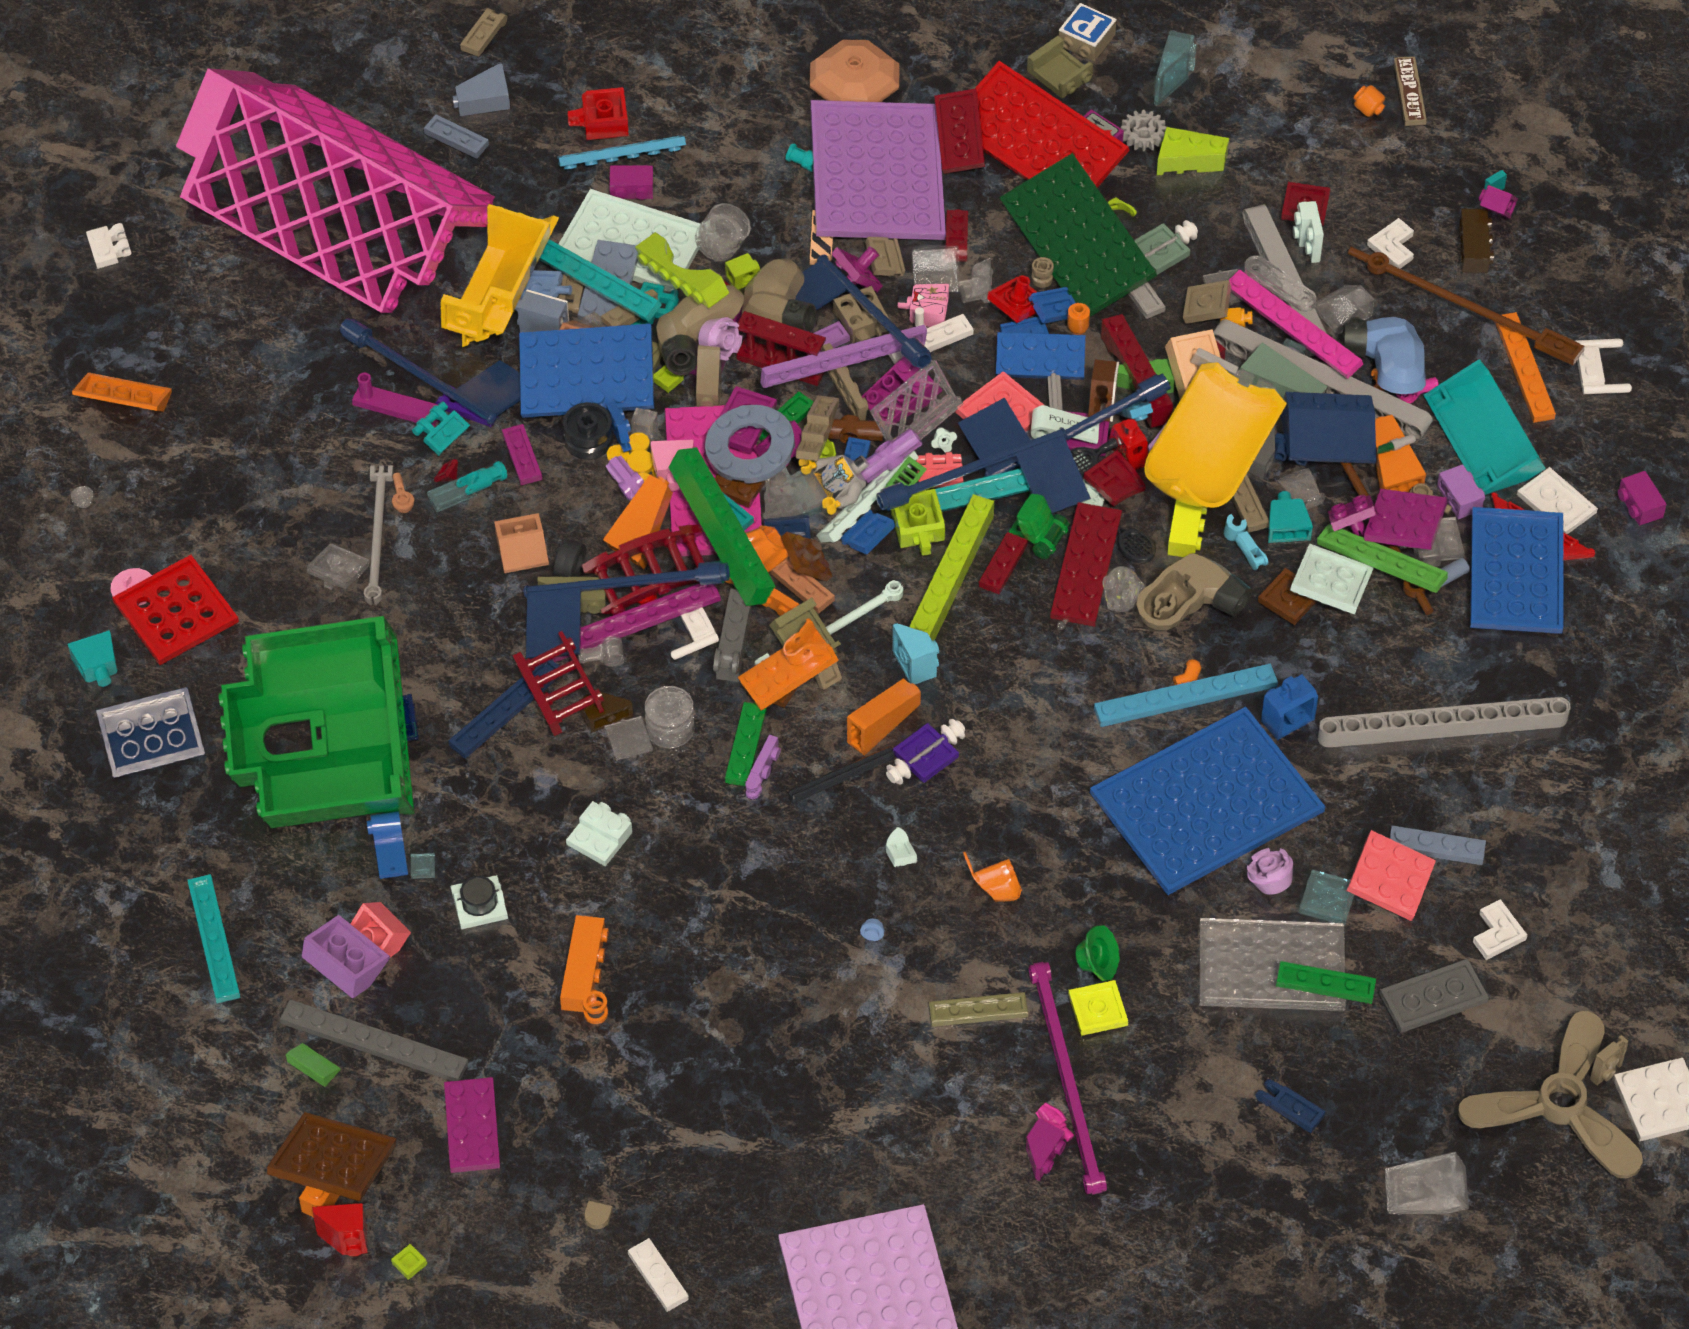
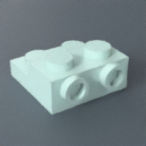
(1309, 229)
(600, 833)

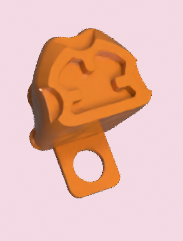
(768, 546)
(998, 880)

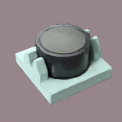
(478, 898)

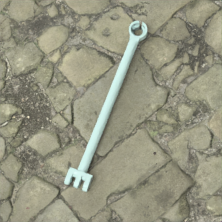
(888, 594)

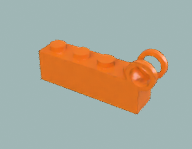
(582, 969)

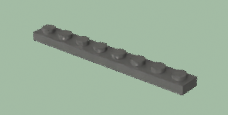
(374, 1041)

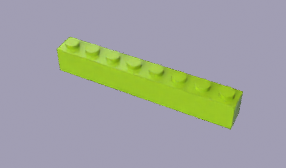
(954, 566)

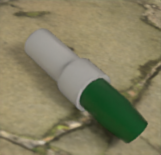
(1396, 444)

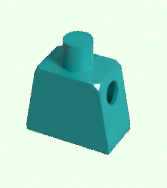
(1288, 520)
(95, 658)

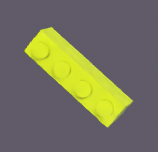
(1185, 529)

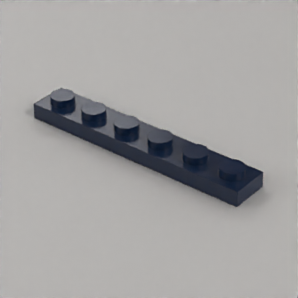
(498, 713)

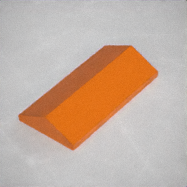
(123, 392)

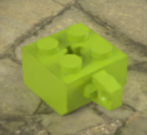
(920, 521)

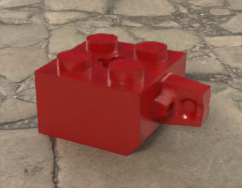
(602, 114)

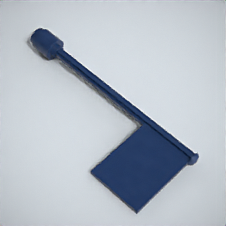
(825, 282)
(484, 394)
(999, 429)
(1043, 461)
(558, 606)

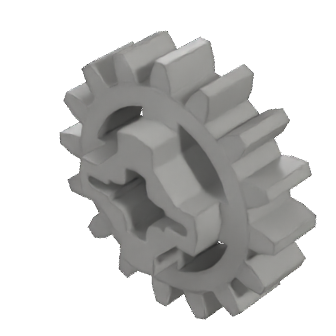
(1143, 130)

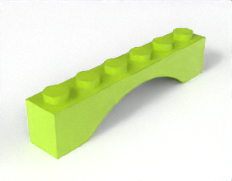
(702, 285)

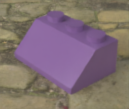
(344, 956)

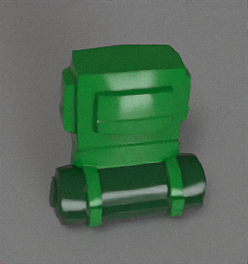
(1040, 526)

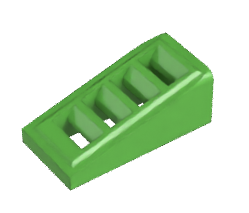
(916, 465)

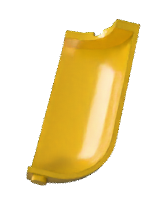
(1212, 438)

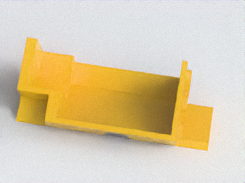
(500, 277)

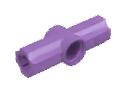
(891, 454)
(627, 479)

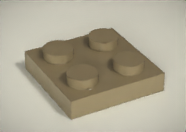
(1207, 301)

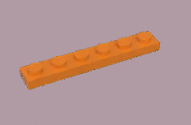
(1526, 372)

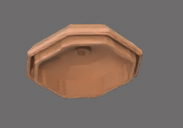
(854, 73)

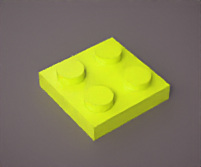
(1098, 1007)

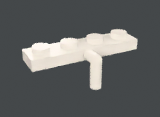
(940, 334)

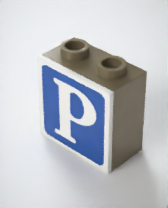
(1087, 32)

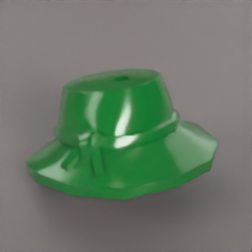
(1099, 953)

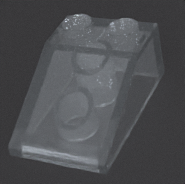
(1427, 1186)

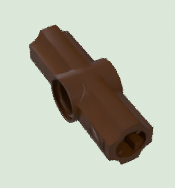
(853, 427)

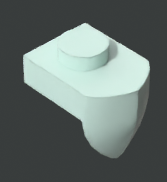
(899, 848)

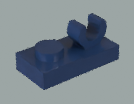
(794, 524)

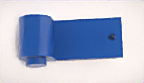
(388, 844)

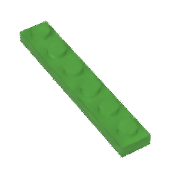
(1383, 558)

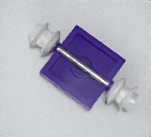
(926, 752)

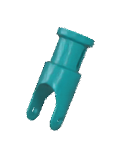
(800, 156)
(482, 478)

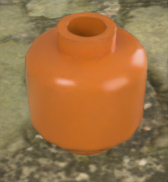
(1369, 101)

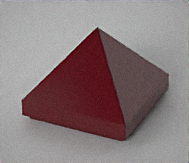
(447, 472)

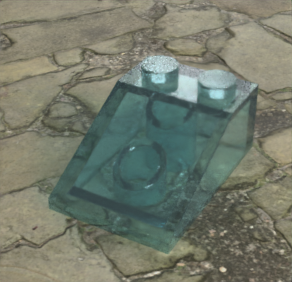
(1175, 64)

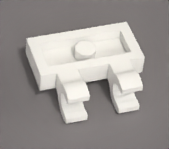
(102, 247)

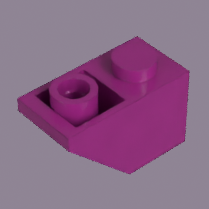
(1043, 1145)

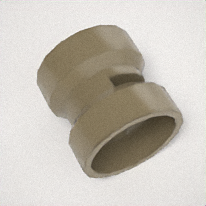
(1042, 272)

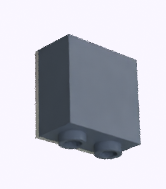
(541, 312)

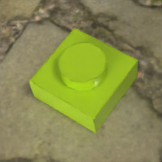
(666, 379)
(409, 1261)

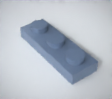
(456, 136)

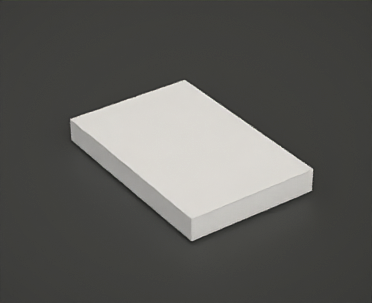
(1553, 494)

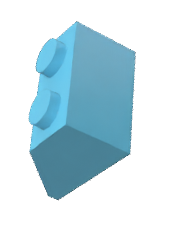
(915, 653)

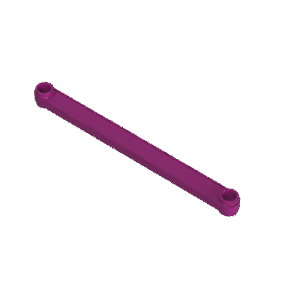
(1093, 1180)

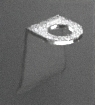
(1303, 486)

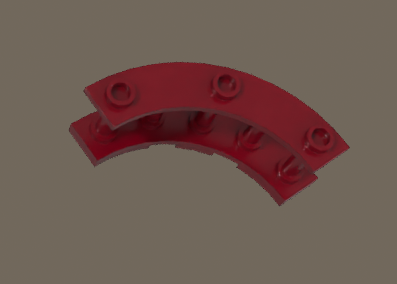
(645, 545)

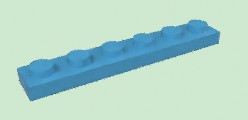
(612, 153)

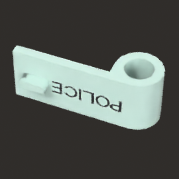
(1047, 420)

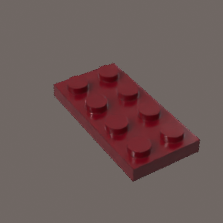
(959, 131)

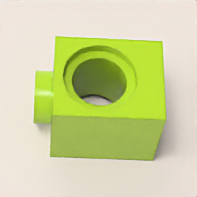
(741, 270)

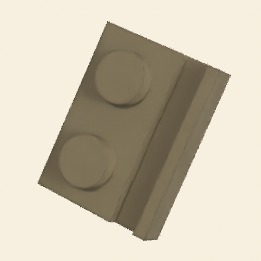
(890, 258)
(1607, 1060)

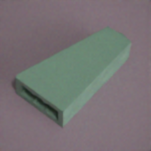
(1281, 372)

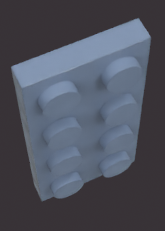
(618, 260)

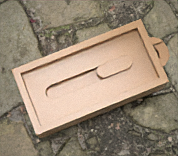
(1180, 352)

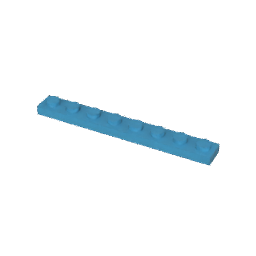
(1185, 695)

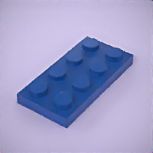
(1040, 355)

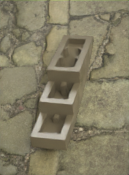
(817, 428)

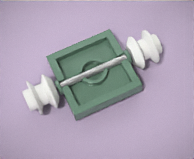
(1164, 247)

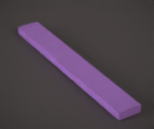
(837, 357)

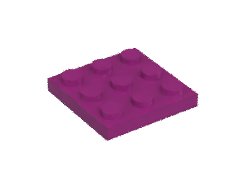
(1406, 519)

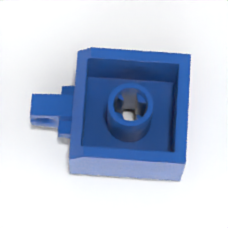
(1289, 706)

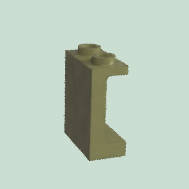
(1058, 68)
(793, 621)

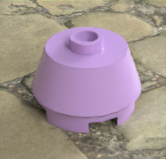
(722, 334)
(1271, 871)

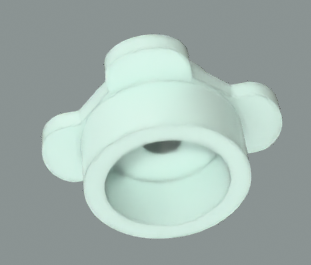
(939, 435)

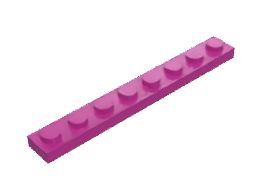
(1294, 324)

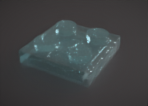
(1327, 898)

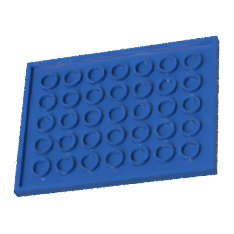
(1207, 800)

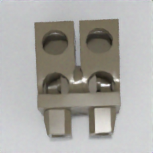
(856, 319)

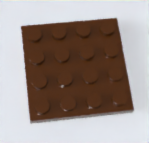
(331, 1156)

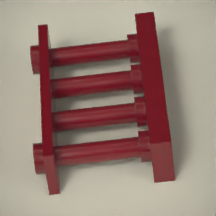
(776, 332)
(545, 700)

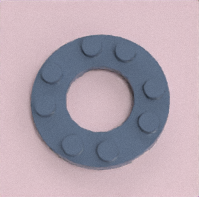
(750, 469)

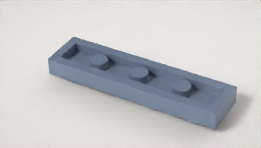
(1440, 845)

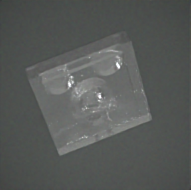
(337, 566)

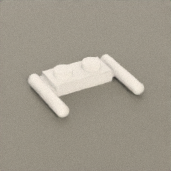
(1591, 367)
(699, 630)

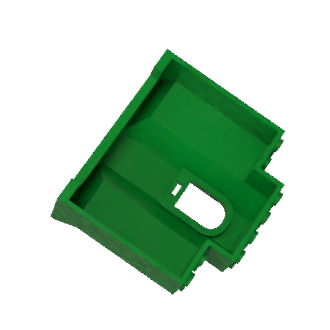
(347, 685)

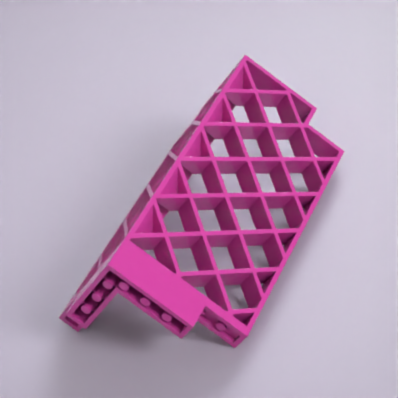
(344, 144)

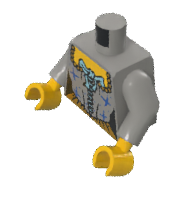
(839, 478)

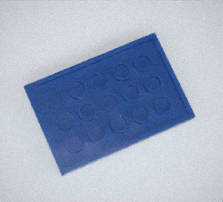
(584, 367)
(1517, 570)

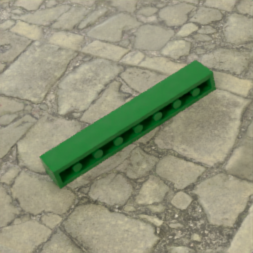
(721, 526)

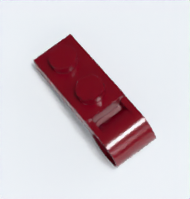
(957, 231)

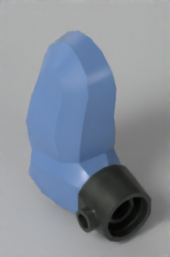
(1395, 349)

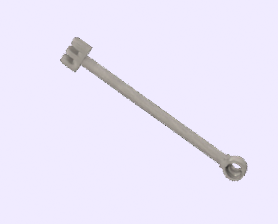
(381, 477)

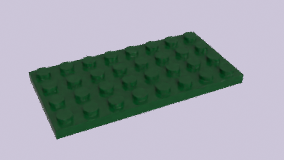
(1079, 233)

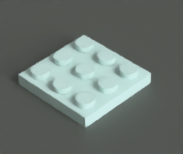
(1331, 579)

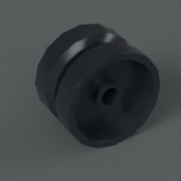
(587, 431)

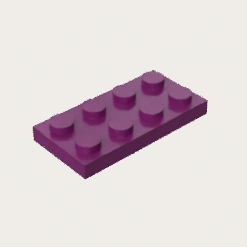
(471, 1125)

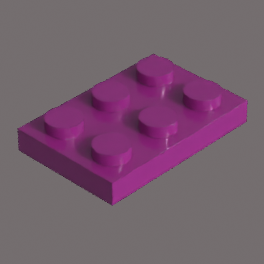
(746, 438)

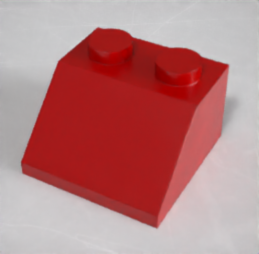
(342, 1227)

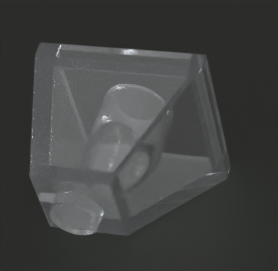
(1344, 304)

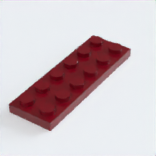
(1086, 564)

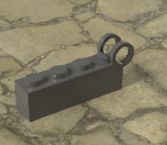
(733, 639)

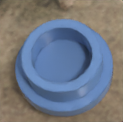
(872, 930)

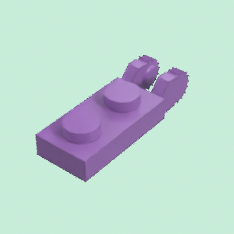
(762, 767)

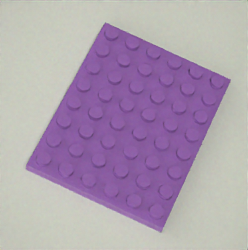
(877, 170)

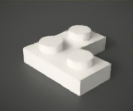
(1390, 243)
(1503, 930)

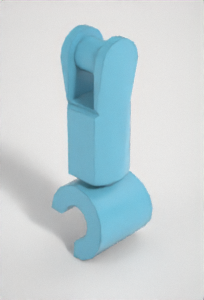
(1245, 542)

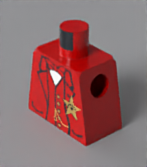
(1130, 439)

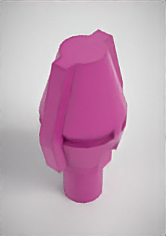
(1056, 1118)

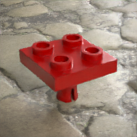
(1014, 298)

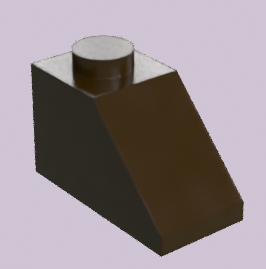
(614, 710)

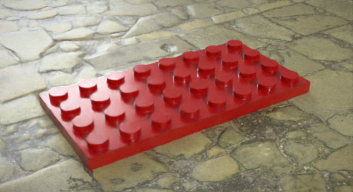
(1035, 130)

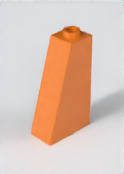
(1399, 468)
(641, 516)
(881, 715)

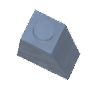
(483, 93)

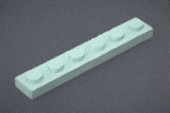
(847, 517)

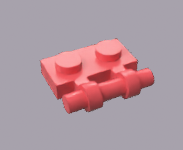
(935, 468)

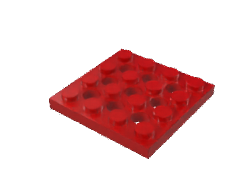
(179, 596)

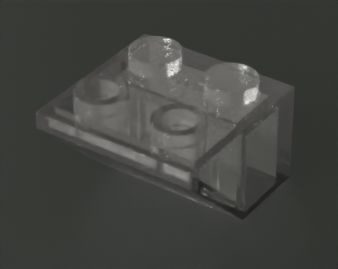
(937, 266)

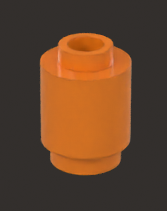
(1078, 318)

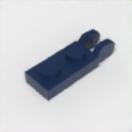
(1291, 1105)

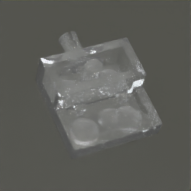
(1445, 547)

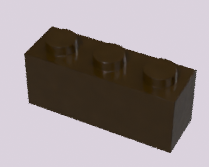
(1475, 240)

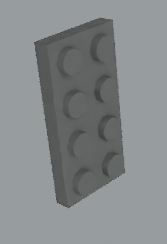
(1434, 995)

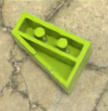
(1191, 151)

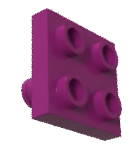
(858, 267)
(1352, 514)

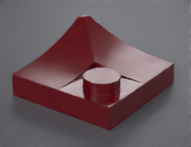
(1115, 479)

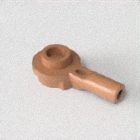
(402, 500)

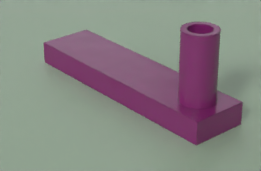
(390, 402)

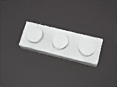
(658, 1275)

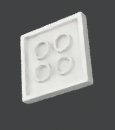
(1656, 1098)

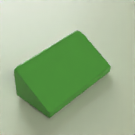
(312, 1064)

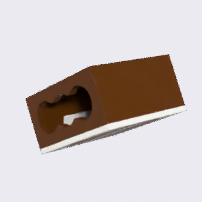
(1103, 386)

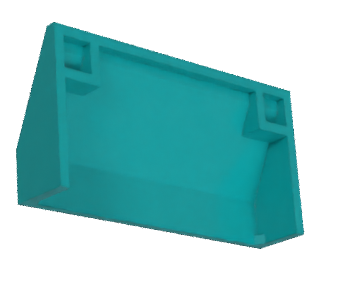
(1484, 429)

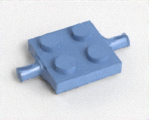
(547, 283)

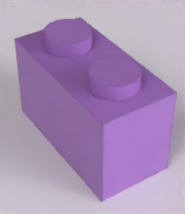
(1460, 490)

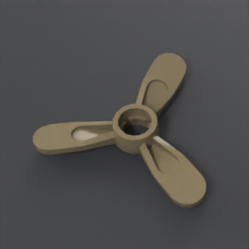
(1597, 1134)

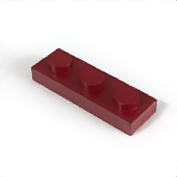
(1003, 563)

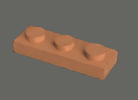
(803, 585)

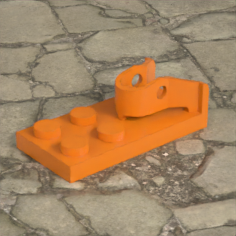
(789, 666)

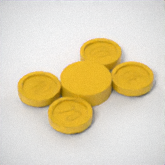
(639, 459)

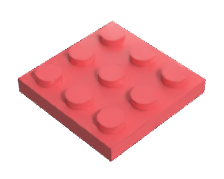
(1002, 386)
(1391, 875)

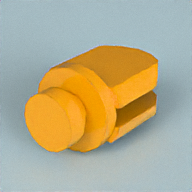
(1238, 316)

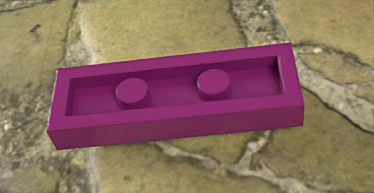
(521, 454)

